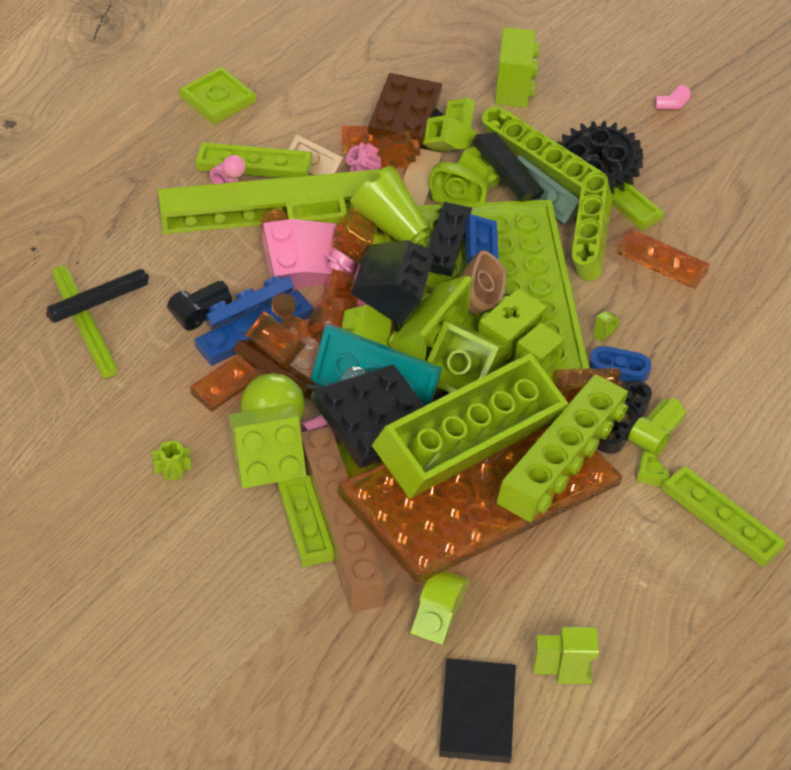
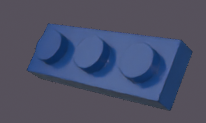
(247, 301)

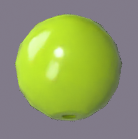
(271, 391)

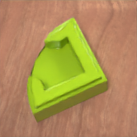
(605, 325)
(652, 471)

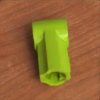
(655, 430)

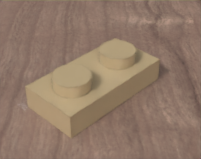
(323, 160)

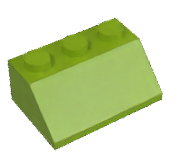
(445, 303)

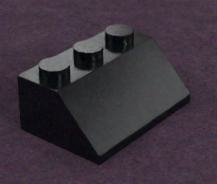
(392, 278)

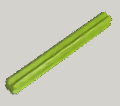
(86, 325)

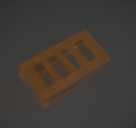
(573, 380)

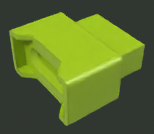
(567, 654)

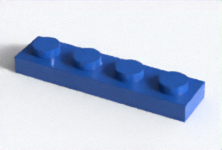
(220, 342)

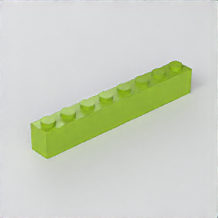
(247, 201)

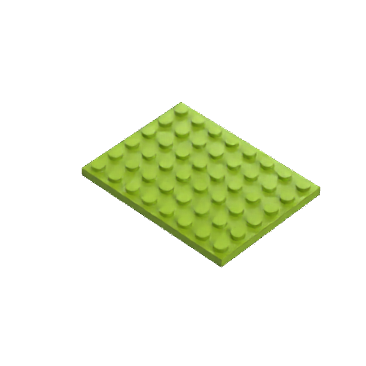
(532, 261)

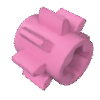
(363, 158)

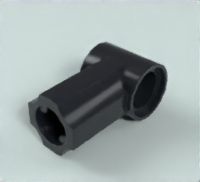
(192, 308)

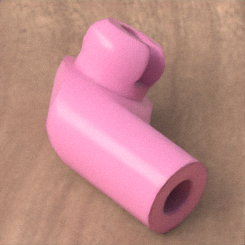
(676, 99)

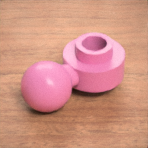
(228, 171)

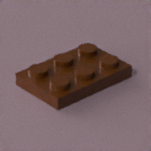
(405, 106)

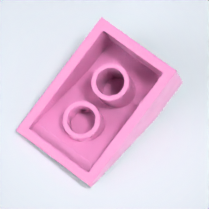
(298, 251)

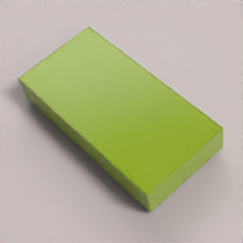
(636, 207)

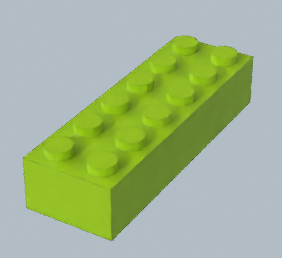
(469, 425)

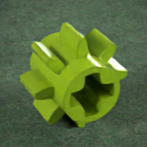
(171, 460)

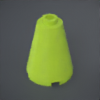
(391, 207)

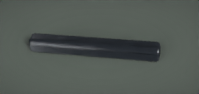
(97, 295)

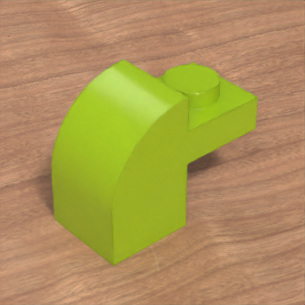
(453, 129)
(439, 602)

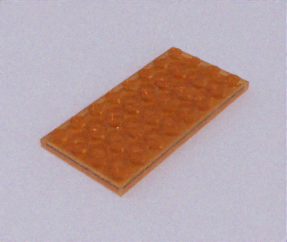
(460, 513)

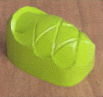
(456, 184)

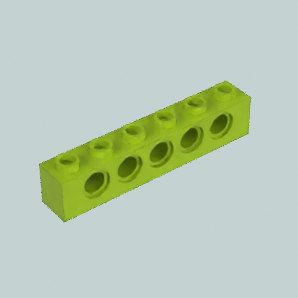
(563, 448)

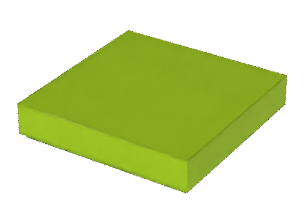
(217, 95)

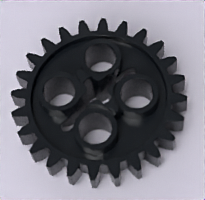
(607, 150)

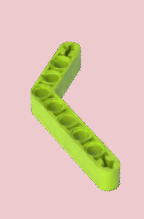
(571, 172)

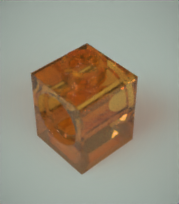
(353, 234)

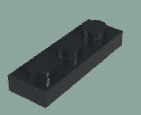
(448, 238)

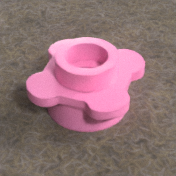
(340, 261)

